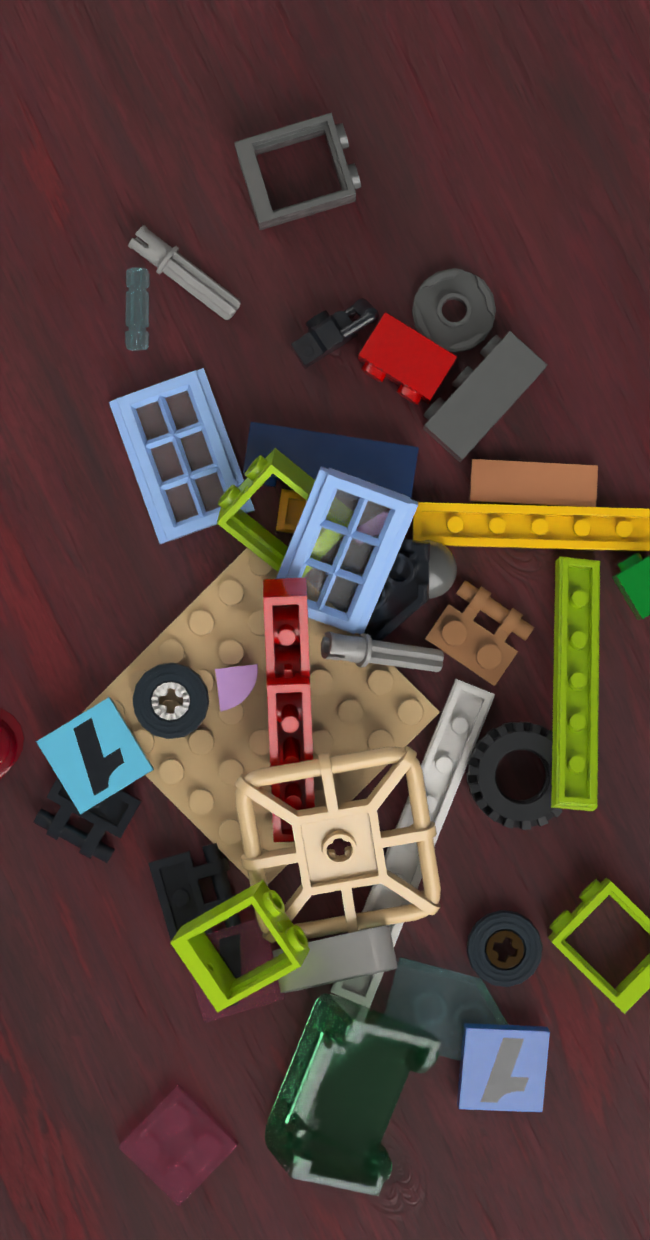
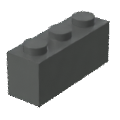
(483, 395)

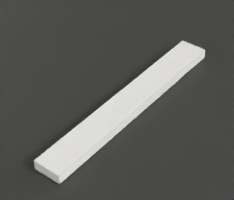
(442, 773)

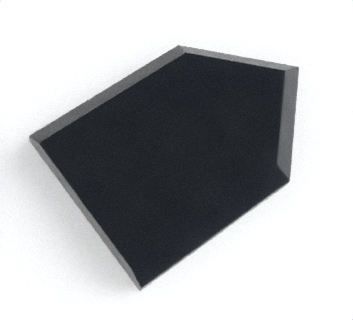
(404, 589)

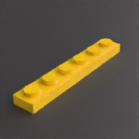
(533, 526)

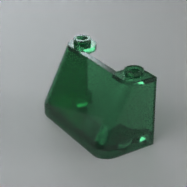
(344, 1094)

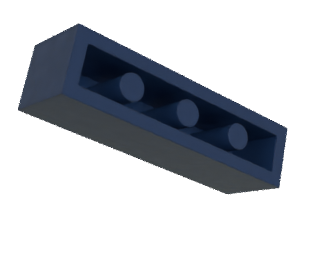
(370, 460)

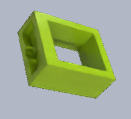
(246, 528)
(210, 969)
(638, 981)

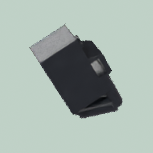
(331, 332)

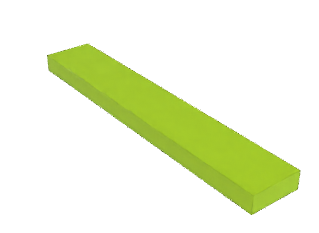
(576, 684)

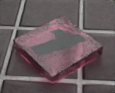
(242, 951)

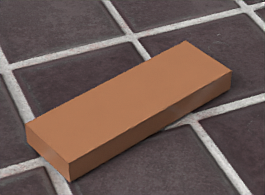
(533, 483)

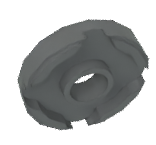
(460, 286)

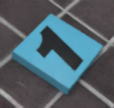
(95, 755)

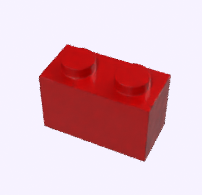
(405, 359)

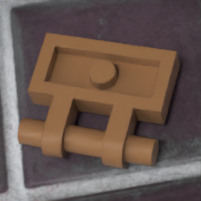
(472, 644)

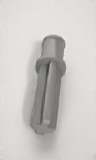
(184, 273)
(365, 650)

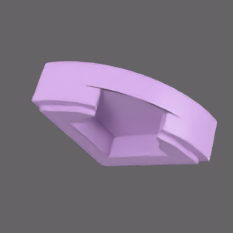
(235, 684)

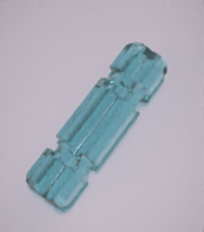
(137, 309)

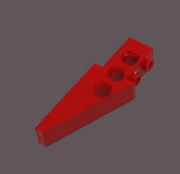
(288, 691)

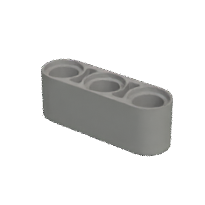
(342, 959)

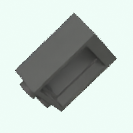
(289, 135)

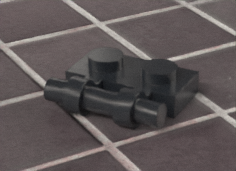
(108, 815)
(180, 890)

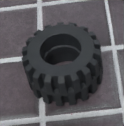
(482, 775)

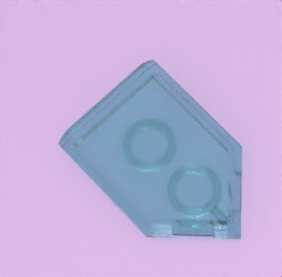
(440, 1002)

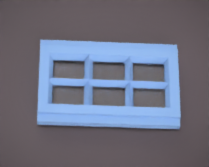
(178, 453)
(346, 547)

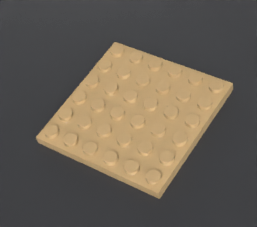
(223, 629)

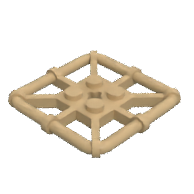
(353, 822)

